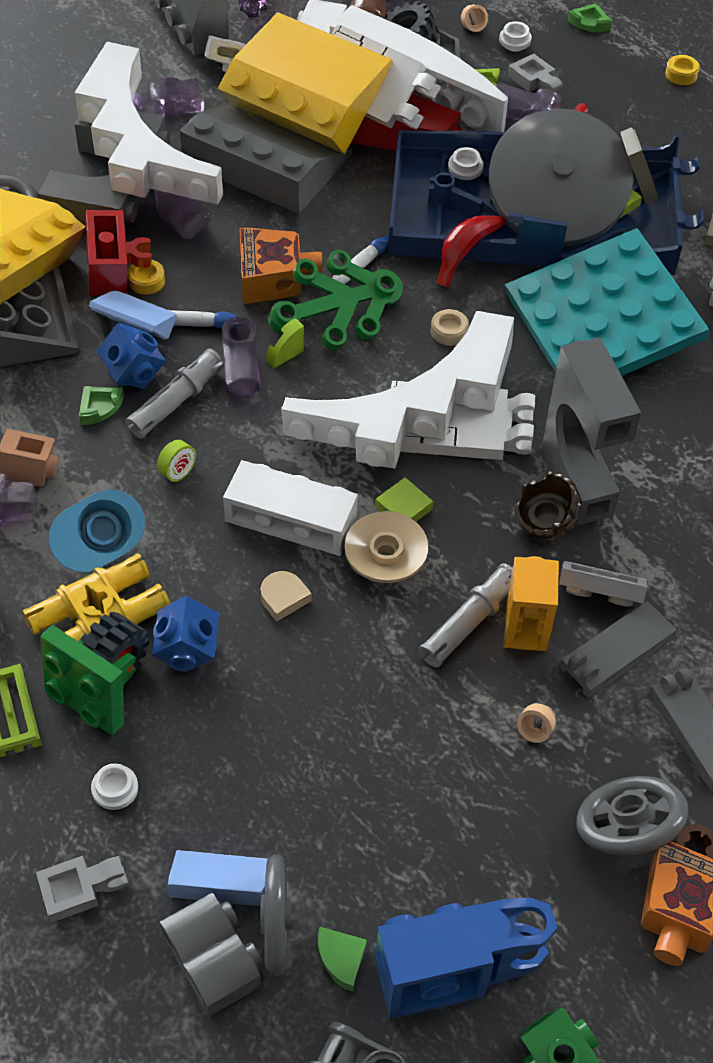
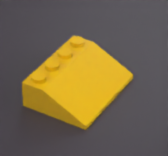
(305, 81)
(33, 240)

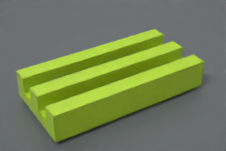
(17, 740)

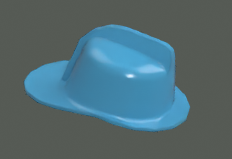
(96, 530)

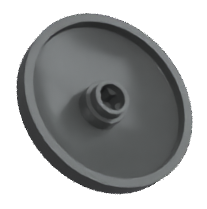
(562, 170)

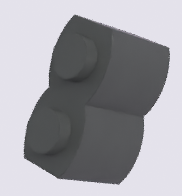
(212, 953)

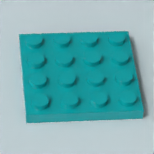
(612, 294)

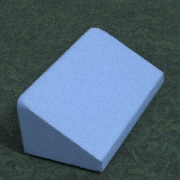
(135, 313)
(226, 876)

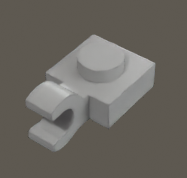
(534, 74)
(72, 886)

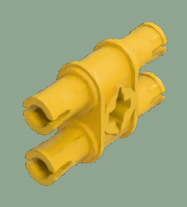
(101, 592)

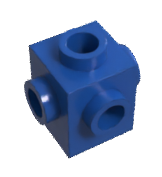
(131, 356)
(185, 634)

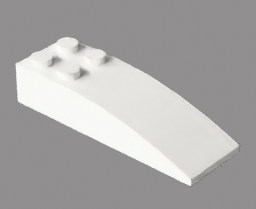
(462, 87)

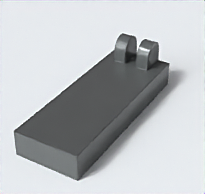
(618, 648)
(689, 718)

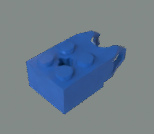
(457, 953)

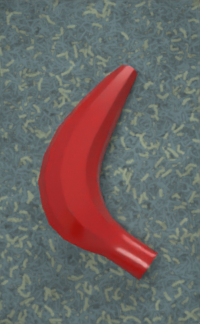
(460, 242)

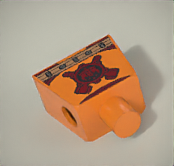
(269, 264)
(679, 902)

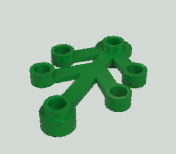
(341, 298)

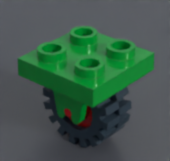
(93, 670)

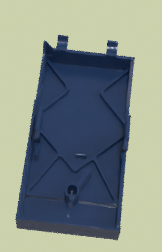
(433, 201)

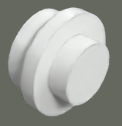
(515, 36)
(465, 164)
(114, 786)

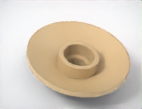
(386, 534)

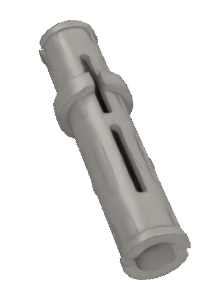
(187, 382)
(481, 602)

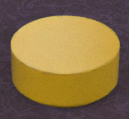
(682, 69)
(146, 280)

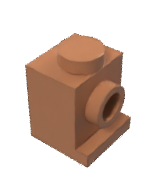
(28, 457)

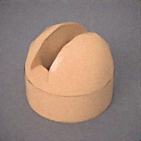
(479, 16)
(528, 719)

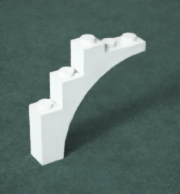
(136, 154)
(422, 406)

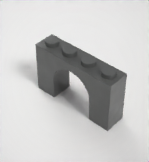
(95, 193)
(587, 413)

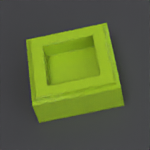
(405, 499)

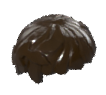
(548, 506)

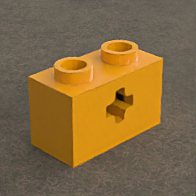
(531, 603)

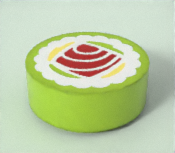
(176, 460)

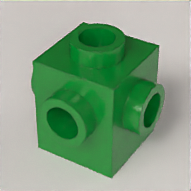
(558, 1029)

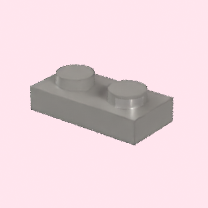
(619, 587)

